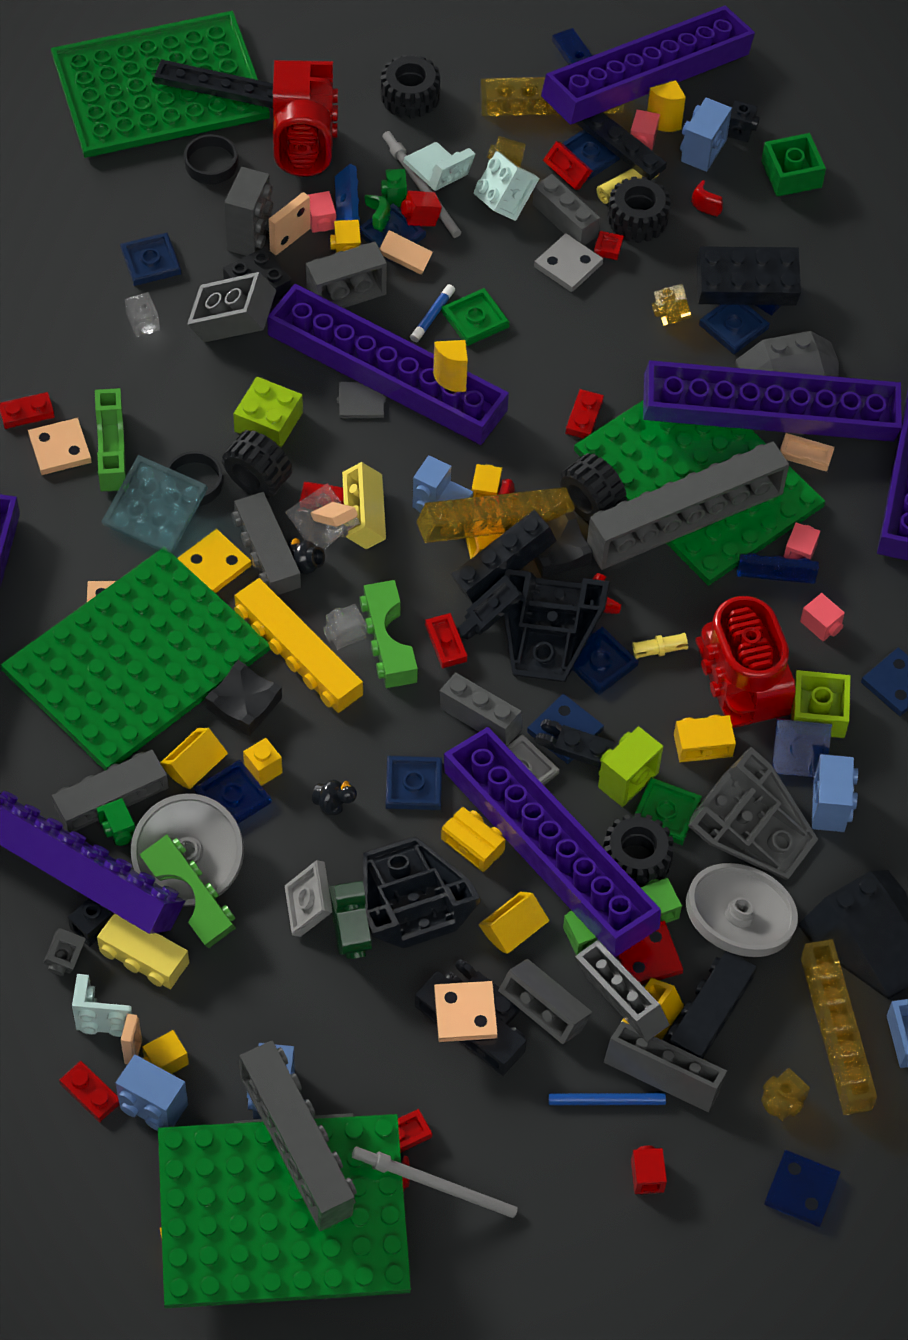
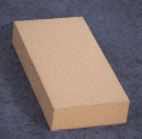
(405, 252)
(806, 452)
(334, 514)
(131, 1037)

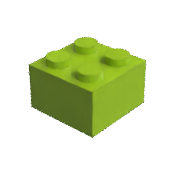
(268, 410)
(822, 699)
(629, 766)

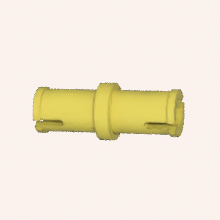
(660, 645)

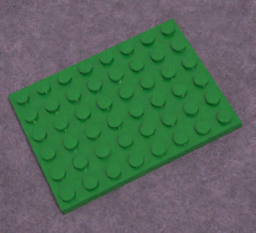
(115, 93)
(659, 452)
(134, 658)
(245, 1234)

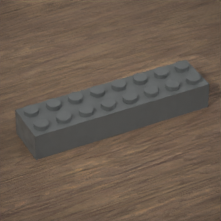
(687, 505)

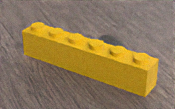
(298, 646)

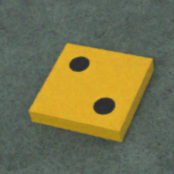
(215, 560)

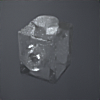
(142, 314)
(345, 626)

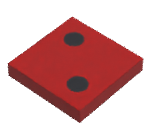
(652, 957)

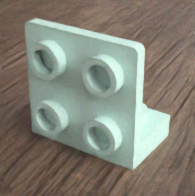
(438, 166)
(505, 186)
(93, 1016)

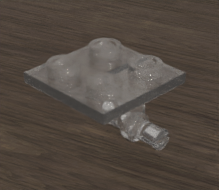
(318, 533)

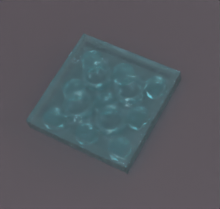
(154, 504)

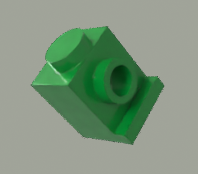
(394, 186)
(116, 822)

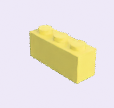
(365, 492)
(143, 952)

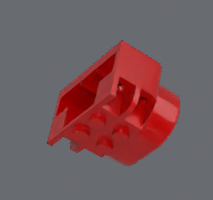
(304, 116)
(747, 661)

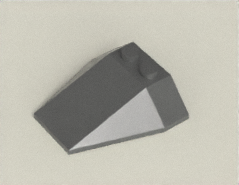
(793, 354)
(754, 818)

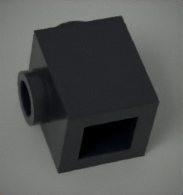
(89, 920)

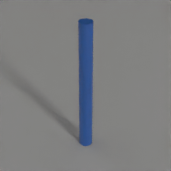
(607, 1099)

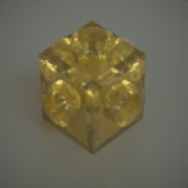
(671, 305)
(784, 1095)

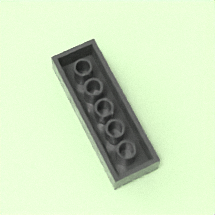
(297, 1135)

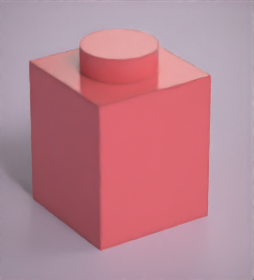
(645, 127)
(321, 212)
(802, 542)
(822, 617)

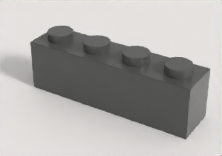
(266, 543)
(130, 780)
(622, 990)
(665, 1067)

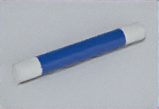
(432, 313)

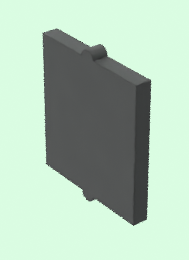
(359, 401)

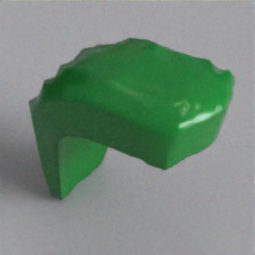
(382, 207)

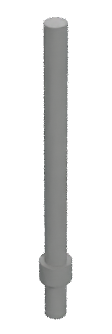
(399, 152)
(383, 1163)

